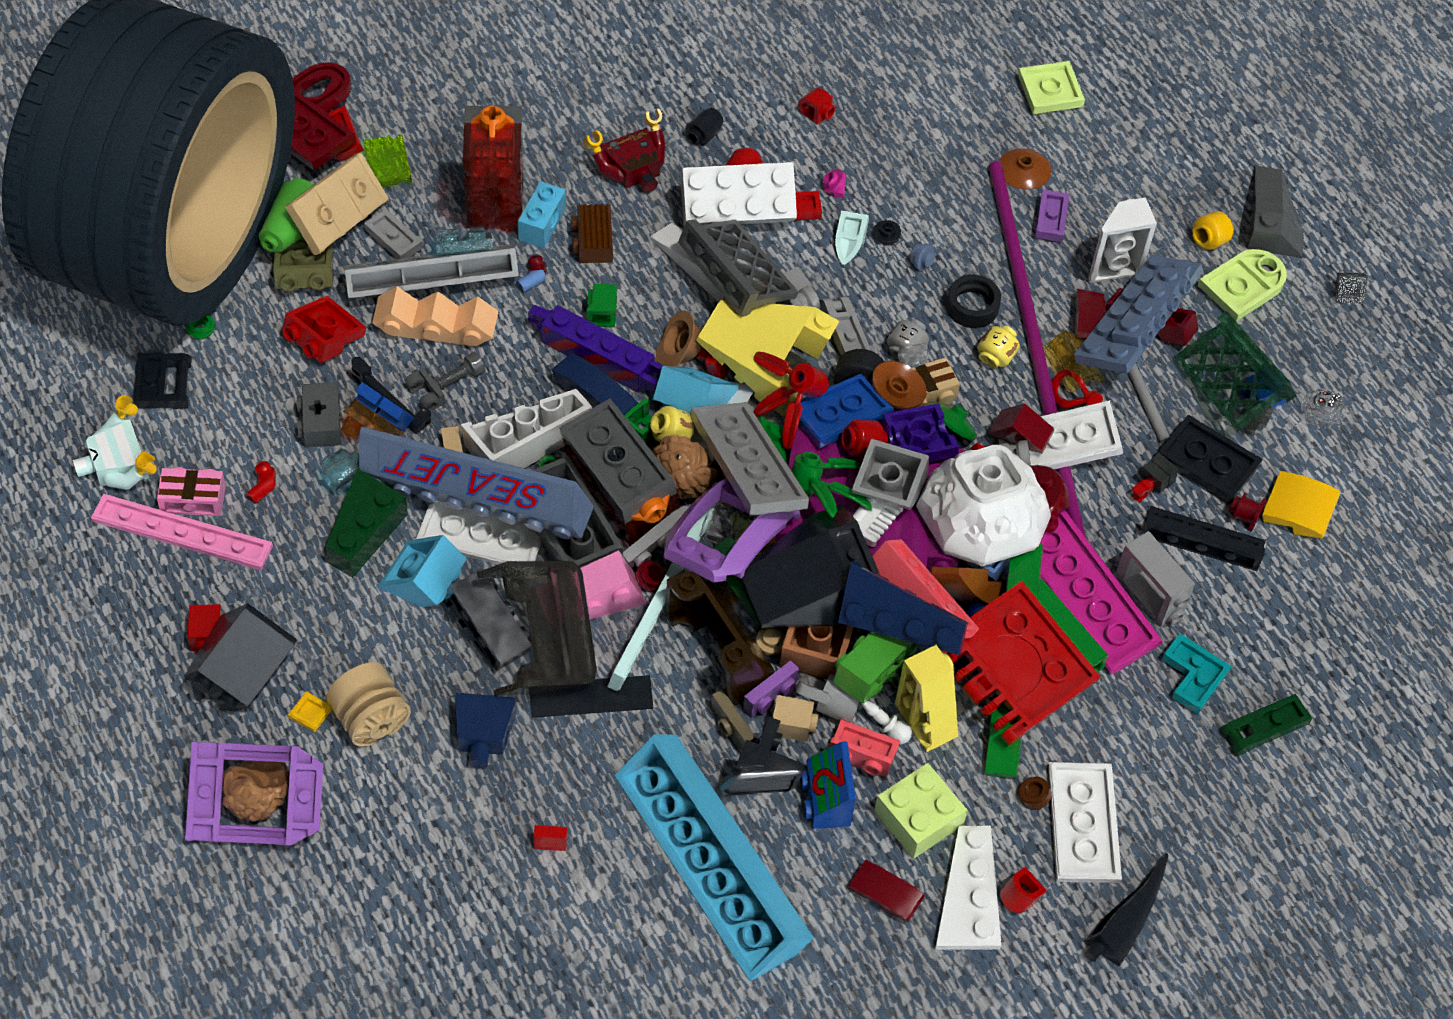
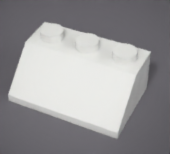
(1123, 241)

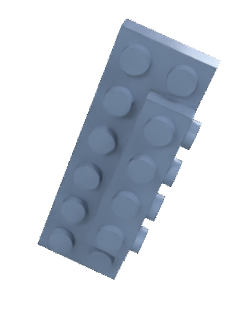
(1138, 314)

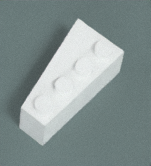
(525, 433)

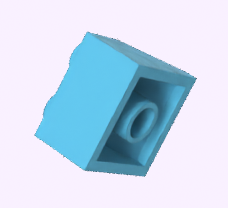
(691, 388)
(424, 570)

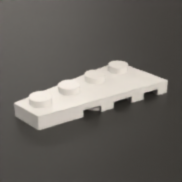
(971, 900)

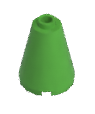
(279, 228)

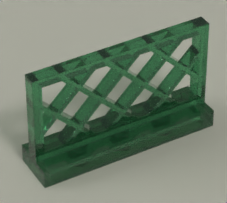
(1256, 362)

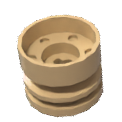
(368, 703)

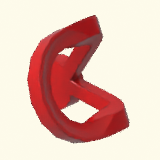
(1090, 398)

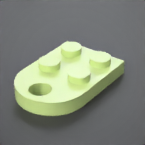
(1243, 284)

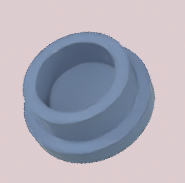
(922, 256)

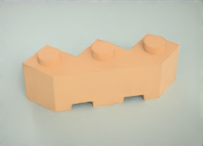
(435, 318)

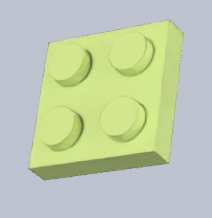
(1051, 87)

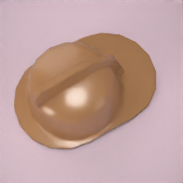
(679, 340)

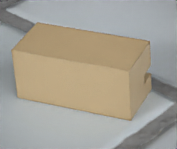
(451, 438)

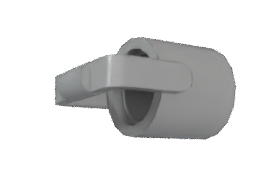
(831, 698)

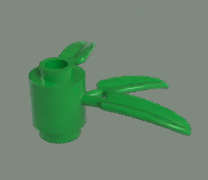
(808, 471)

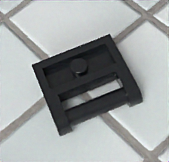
(152, 380)

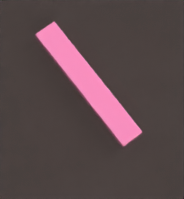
(182, 531)

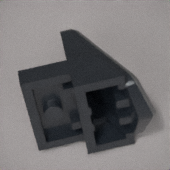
(761, 768)

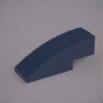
(591, 383)

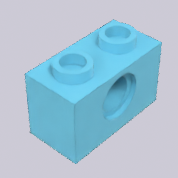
(542, 214)

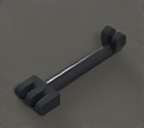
(362, 373)

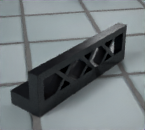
(1205, 538)

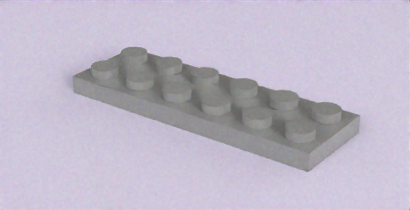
(749, 459)

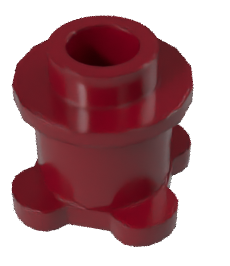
(1247, 510)

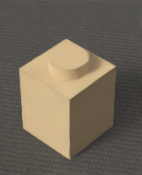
(795, 717)

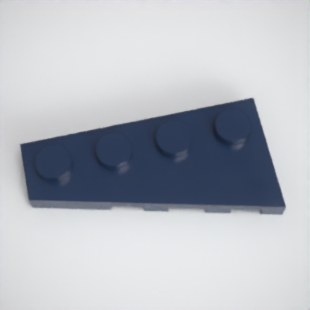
(886, 609)

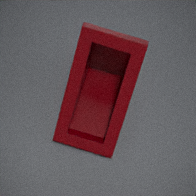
(1022, 424)

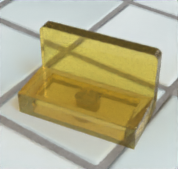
(1061, 354)

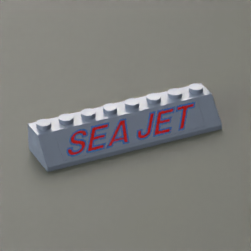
(475, 484)

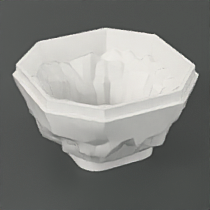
(984, 506)

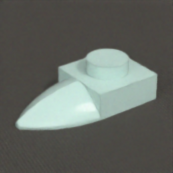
(850, 235)

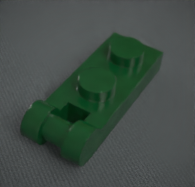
(1266, 724)

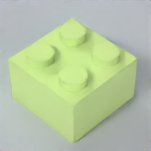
(920, 810)

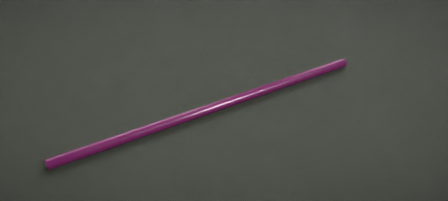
(1030, 321)

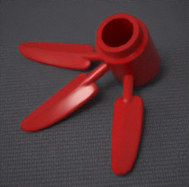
(802, 379)

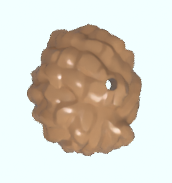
(693, 471)
(255, 788)

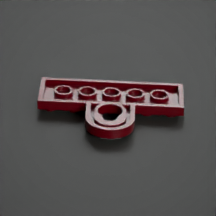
(316, 133)

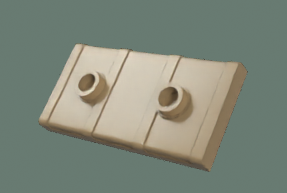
(336, 203)

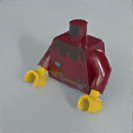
(632, 157)

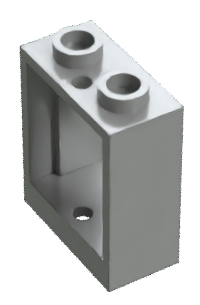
(1155, 579)

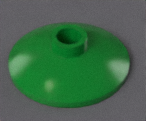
(956, 420)

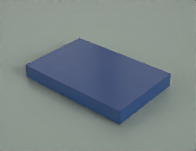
(830, 413)

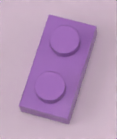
(1052, 215)
(764, 695)

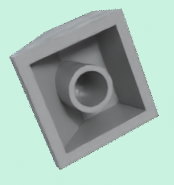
(892, 474)

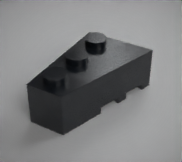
(489, 620)

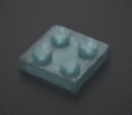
(474, 240)

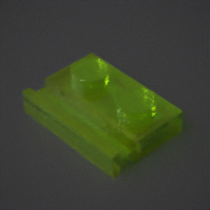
(388, 160)

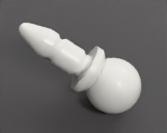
(894, 728)

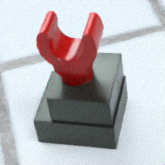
(1156, 474)

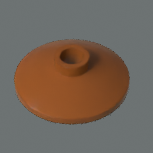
(1028, 175)
(899, 385)

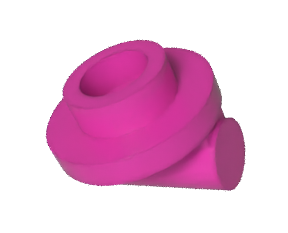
(834, 183)

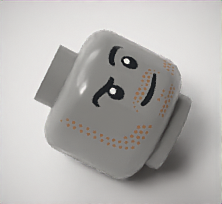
(906, 334)

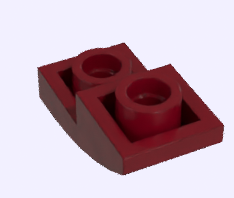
(1089, 311)
(886, 890)

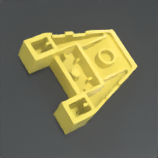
(766, 329)

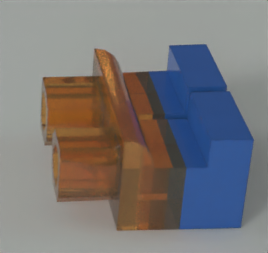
(375, 413)

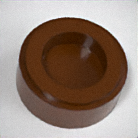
(1035, 793)

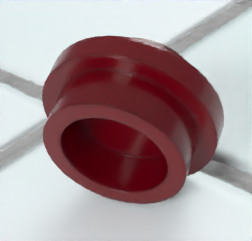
(650, 575)

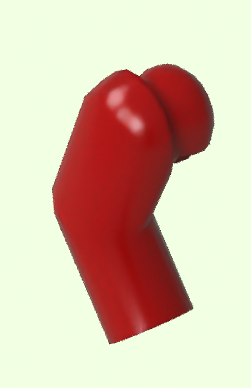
(265, 482)

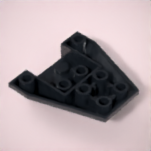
(806, 572)

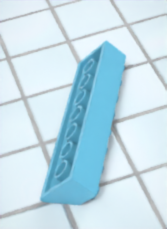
(713, 856)

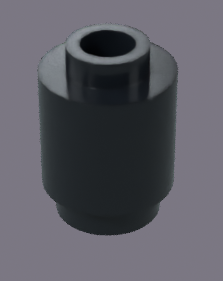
(704, 126)

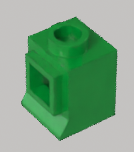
(602, 305)
(640, 415)

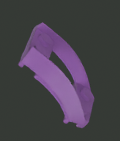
(710, 562)
(206, 794)

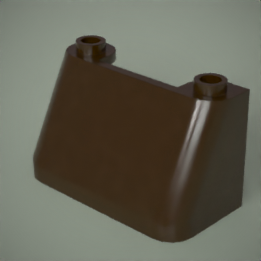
(699, 604)

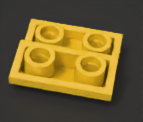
(1301, 504)

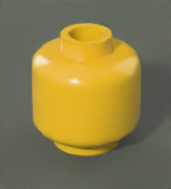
(1212, 230)

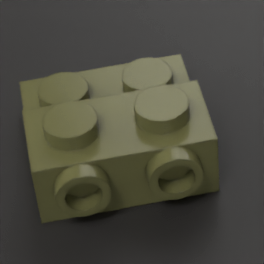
(302, 269)

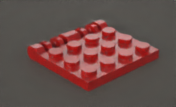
(1023, 661)

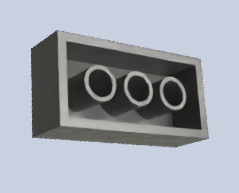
(598, 536)

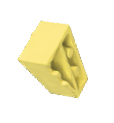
(928, 697)

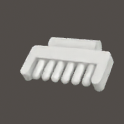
(876, 521)

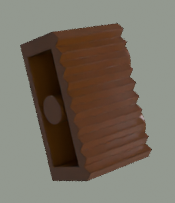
(594, 233)

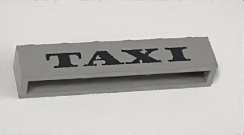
(430, 271)

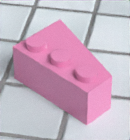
(611, 586)

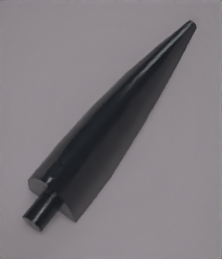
(1121, 926)

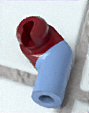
(536, 273)

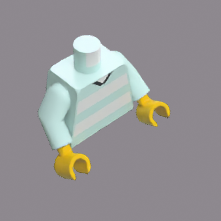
(116, 451)

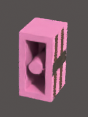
(191, 491)

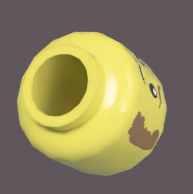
(998, 346)
(670, 422)

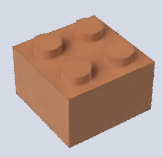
(816, 648)

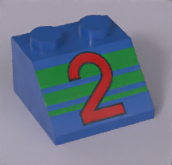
(829, 788)

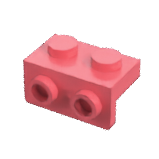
(867, 748)

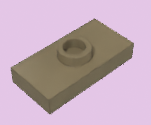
(730, 720)

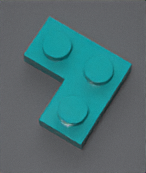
(1202, 671)

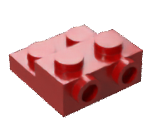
(322, 328)

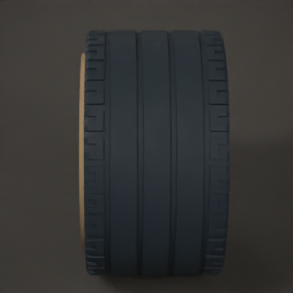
(147, 157)

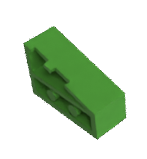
(871, 664)

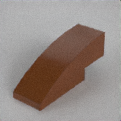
(968, 584)

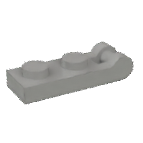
(848, 332)

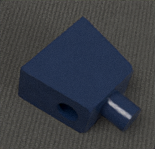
(483, 725)

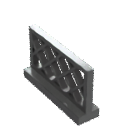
(726, 272)

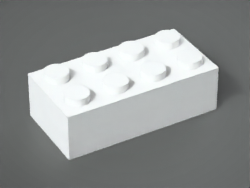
(739, 192)

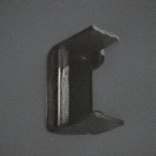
(556, 623)

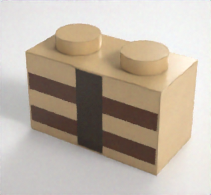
(940, 382)

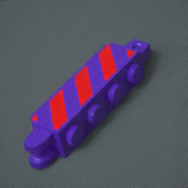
(603, 349)

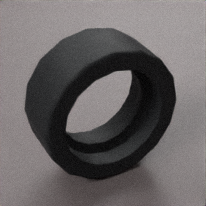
(973, 318)

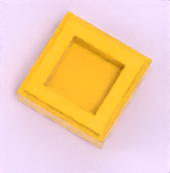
(310, 712)

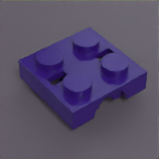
(919, 430)

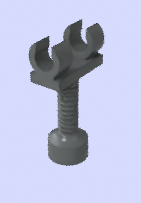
(435, 398)

